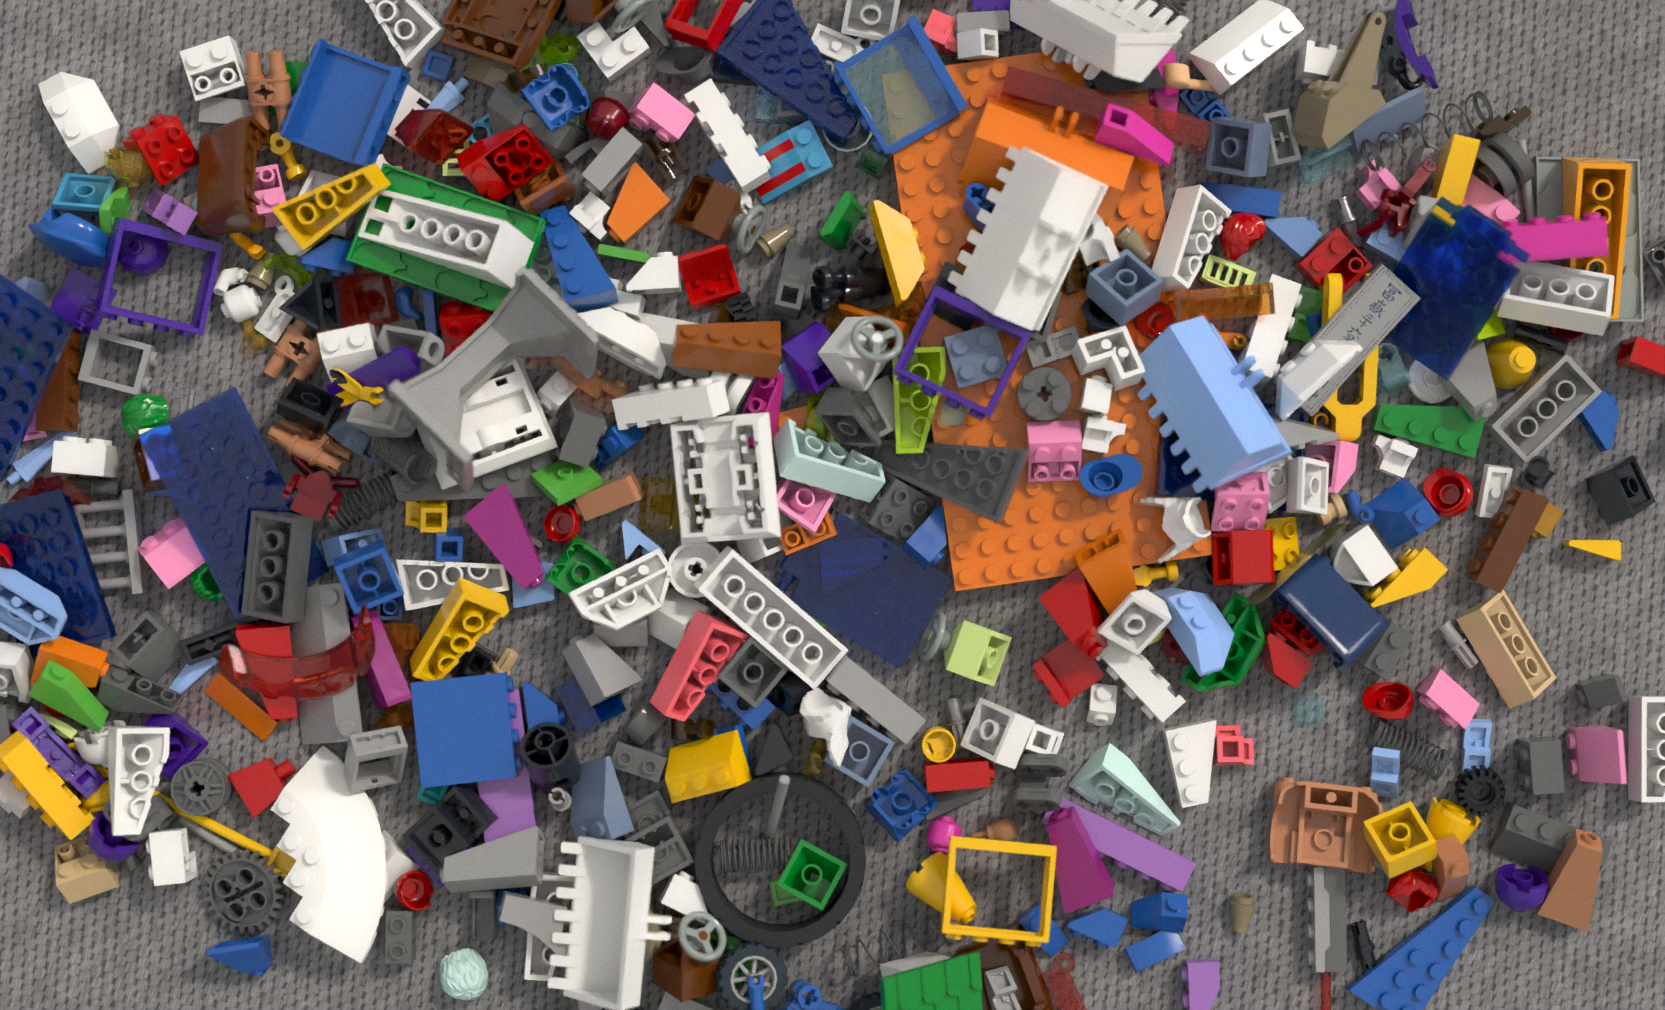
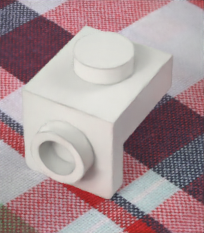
(555, 393)
(1102, 704)

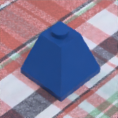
(1401, 513)
(244, 954)

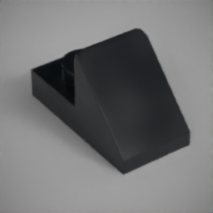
(1200, 578)

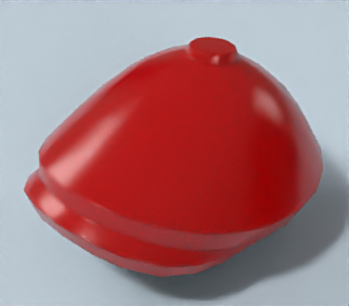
(1448, 492)
(1388, 700)

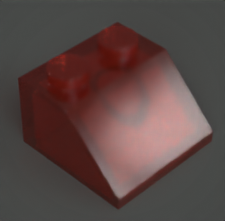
(433, 134)
(366, 300)

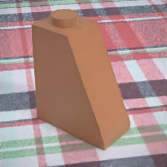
(609, 496)

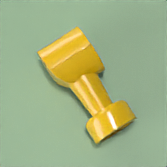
(284, 149)
(1144, 574)

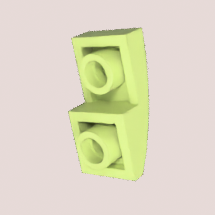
(64, 727)

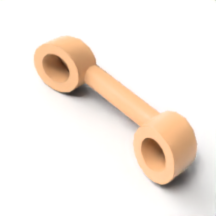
(1178, 77)

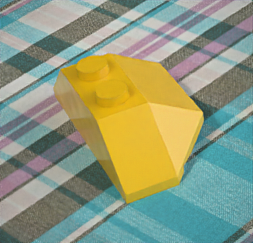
(898, 249)

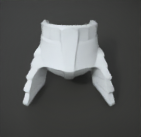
(1180, 522)
(827, 719)

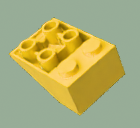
(1415, 574)

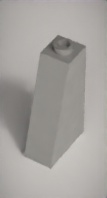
(498, 864)

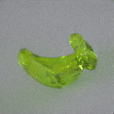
(288, 265)

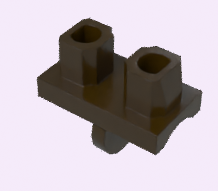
(666, 158)

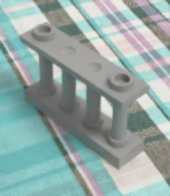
(130, 529)

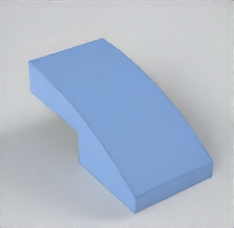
(1476, 744)
(1385, 772)

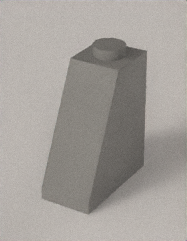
(1473, 383)
(598, 669)

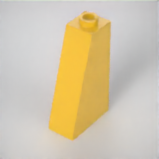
(1454, 171)

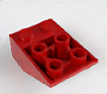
(503, 162)

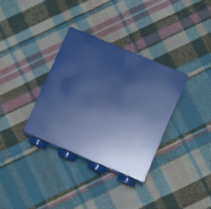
(344, 105)
(465, 729)

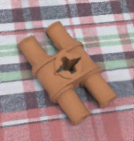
(277, 81)
(286, 351)
(310, 446)

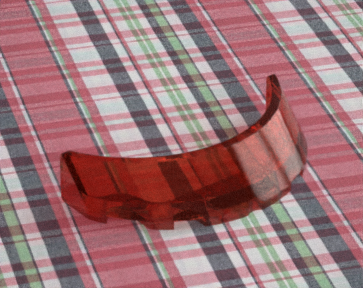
(306, 676)

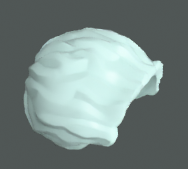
(463, 974)

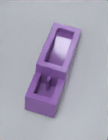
(169, 211)

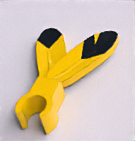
(353, 390)

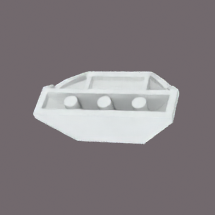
(81, 117)
(627, 340)
(1310, 371)
(625, 592)

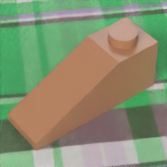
(1450, 867)

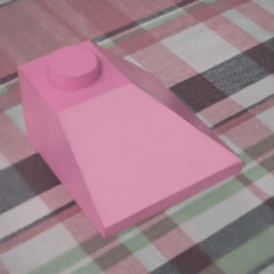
(1341, 459)
(803, 502)

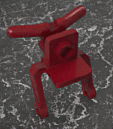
(1398, 204)
(316, 490)

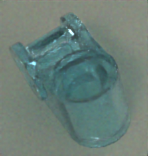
(1391, 370)

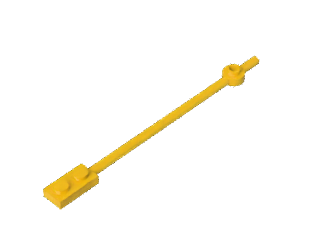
(283, 861)

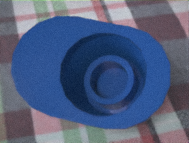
(1110, 475)

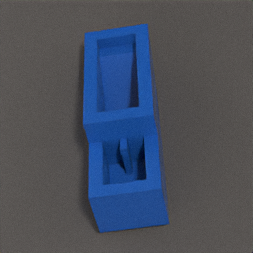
(1246, 199)

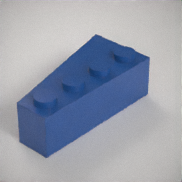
(578, 270)

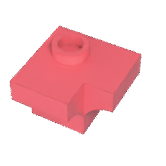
(940, 32)
(1232, 748)

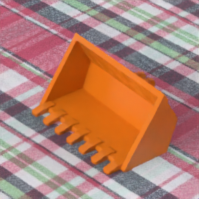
(1012, 125)

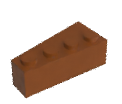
(729, 347)

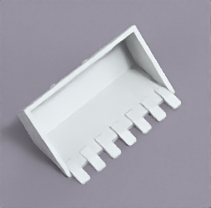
(1101, 33)
(1028, 238)

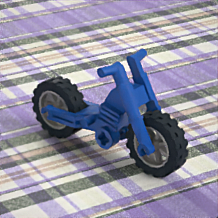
(752, 994)

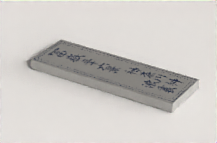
(1364, 319)

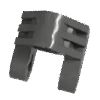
(1034, 785)
(158, 818)

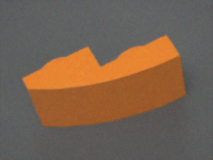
(797, 537)

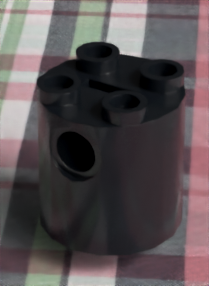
(550, 757)

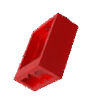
(709, 39)
(958, 774)

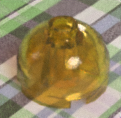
(127, 166)

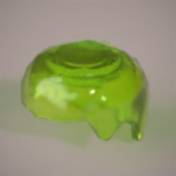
(558, 49)

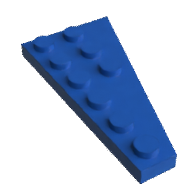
(1424, 958)

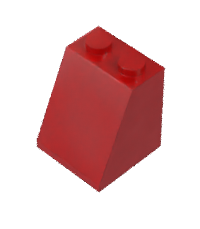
(1077, 613)

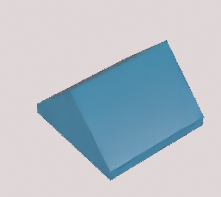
(83, 193)

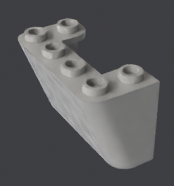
(388, 417)

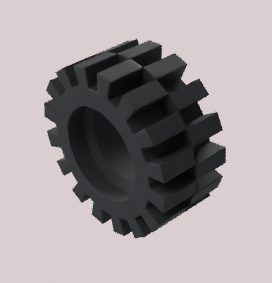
(742, 308)
(1471, 778)

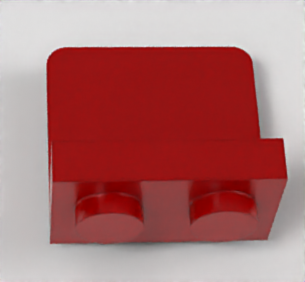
(163, 147)
(708, 276)
(459, 322)
(1066, 672)

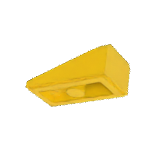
(1604, 548)

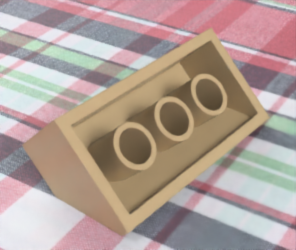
(1506, 649)

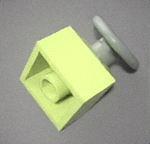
(967, 649)

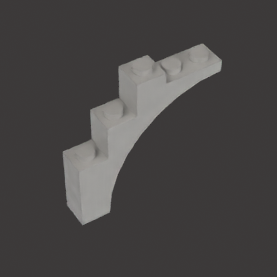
(537, 918)

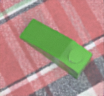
(68, 695)

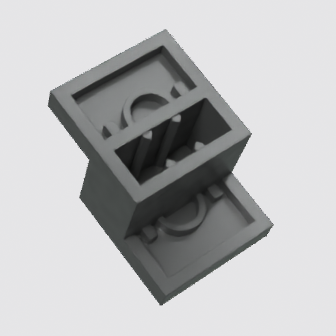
(658, 828)

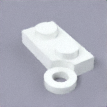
(835, 44)
(275, 320)
(1493, 486)

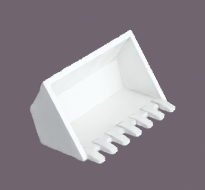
(606, 922)

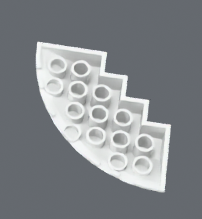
(336, 853)

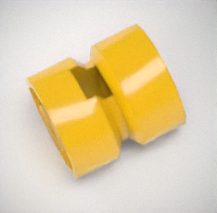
(938, 744)

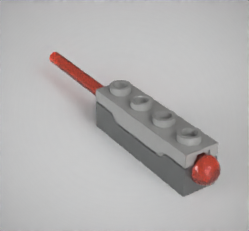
(1326, 925)

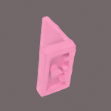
(1241, 503)

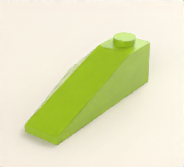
(913, 408)

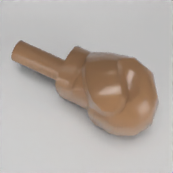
(999, 830)

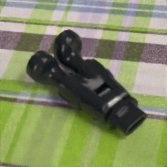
(853, 286)

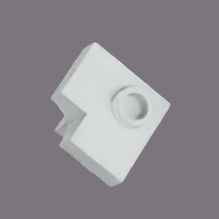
(591, 216)
(1098, 243)
(1099, 432)
(1393, 455)
(1043, 740)
(11, 799)

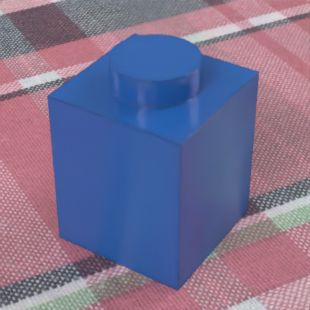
(448, 545)

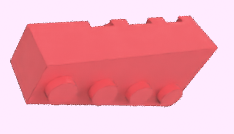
(696, 663)

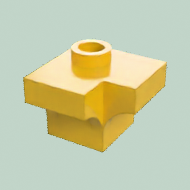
(427, 515)

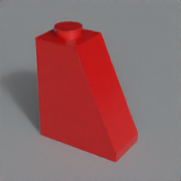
(1642, 356)

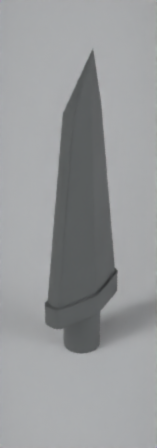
(954, 799)

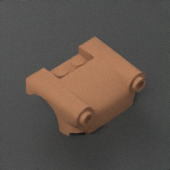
(1322, 825)

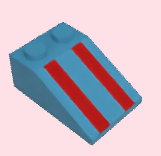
(795, 161)

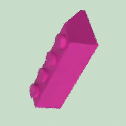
(1559, 237)

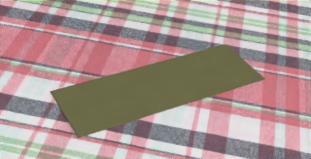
(1296, 563)

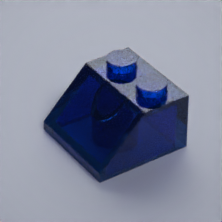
(579, 709)

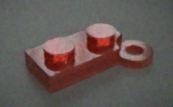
(1062, 985)

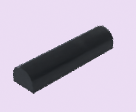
(209, 643)

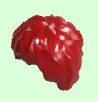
(1239, 233)
(1413, 889)

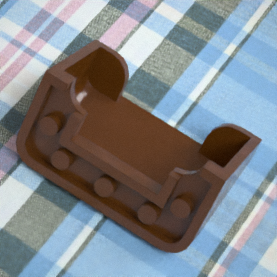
(228, 178)
(1023, 965)

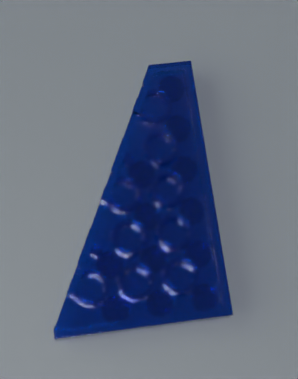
(779, 56)

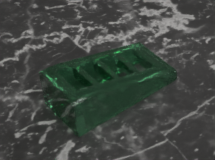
(872, 163)

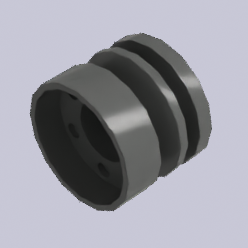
(206, 772)

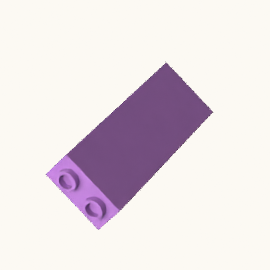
(511, 797)

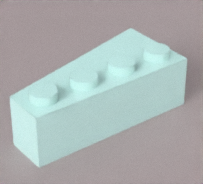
(826, 464)

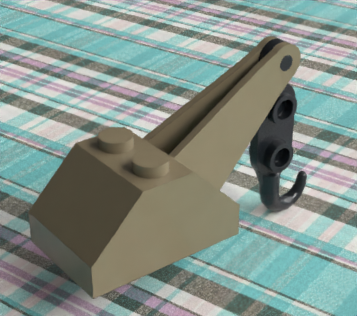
(1346, 100)

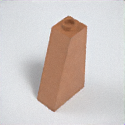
(1574, 881)

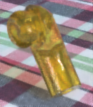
(254, 340)
(815, 760)

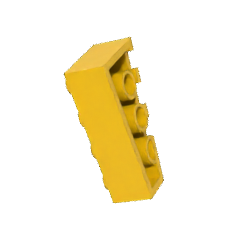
(325, 208)
(459, 623)
(43, 786)

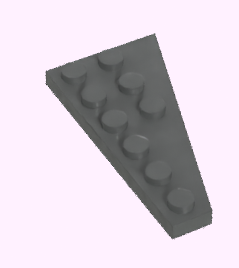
(963, 474)
(515, 476)

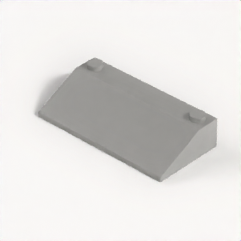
(321, 629)

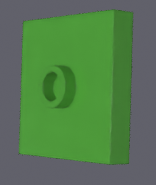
(566, 481)

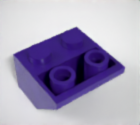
(803, 361)

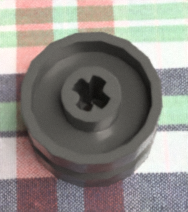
(1503, 164)

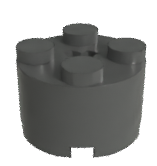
(1052, 382)

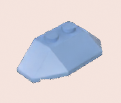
(29, 609)
(1198, 628)

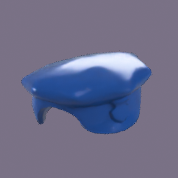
(72, 238)

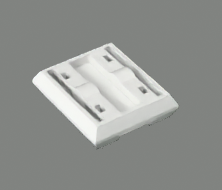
(492, 420)
(726, 478)

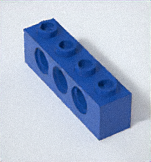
(747, 717)

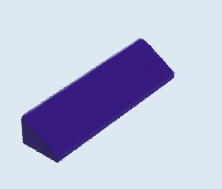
(382, 372)

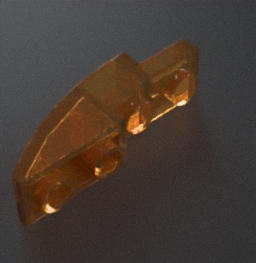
(595, 385)

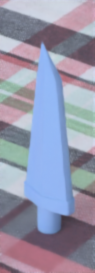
(449, 96)
(34, 461)
(191, 674)

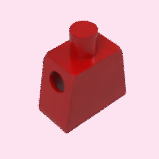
(261, 783)

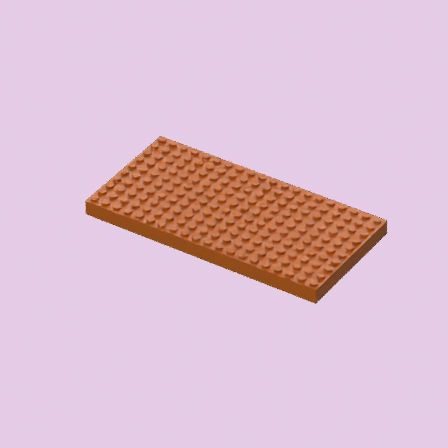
(1048, 517)

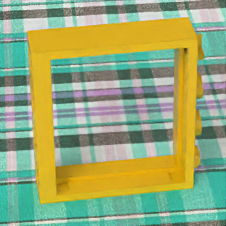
(1005, 935)

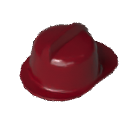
(606, 117)

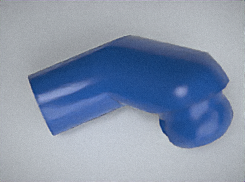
(403, 301)
(1357, 509)

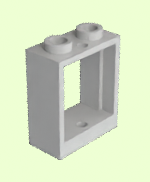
(613, 163)
(93, 358)
(372, 746)

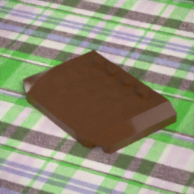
(498, 29)

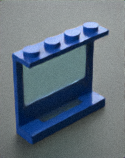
(900, 88)

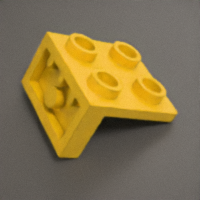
(1284, 540)

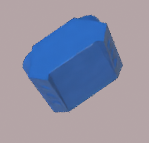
(556, 97)
(900, 804)

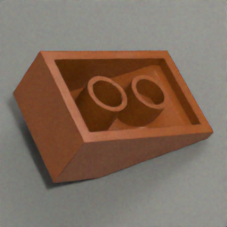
(545, 190)

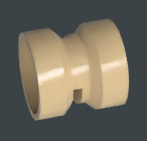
(1334, 509)

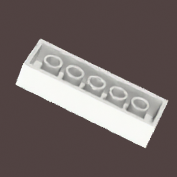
(770, 617)

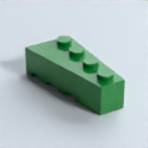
(1433, 427)

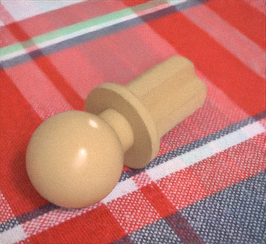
(505, 662)

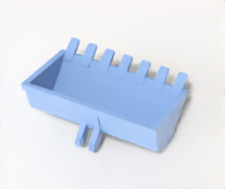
(1209, 404)

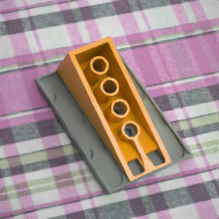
(1614, 191)

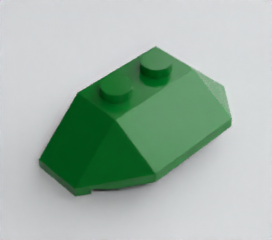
(1244, 649)

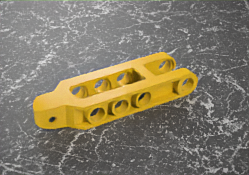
(1347, 419)

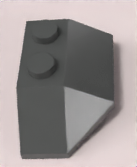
(512, 110)

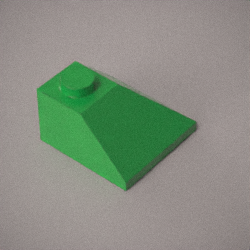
(811, 874)

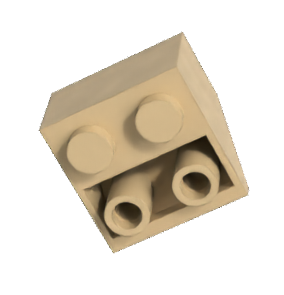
(81, 872)

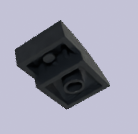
(450, 826)

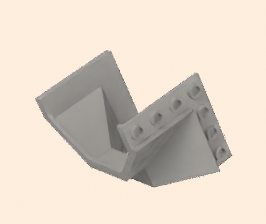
(526, 324)

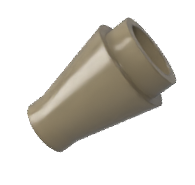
(1130, 239)
(772, 241)
(260, 277)
(1241, 911)

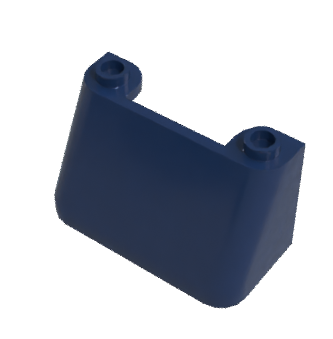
(1330, 610)

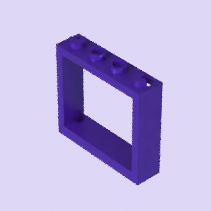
(205, 288)
(974, 312)

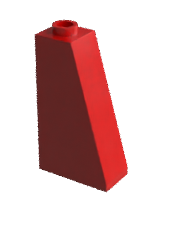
(270, 640)

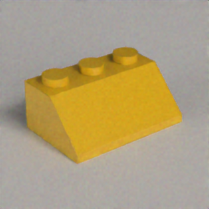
(706, 766)

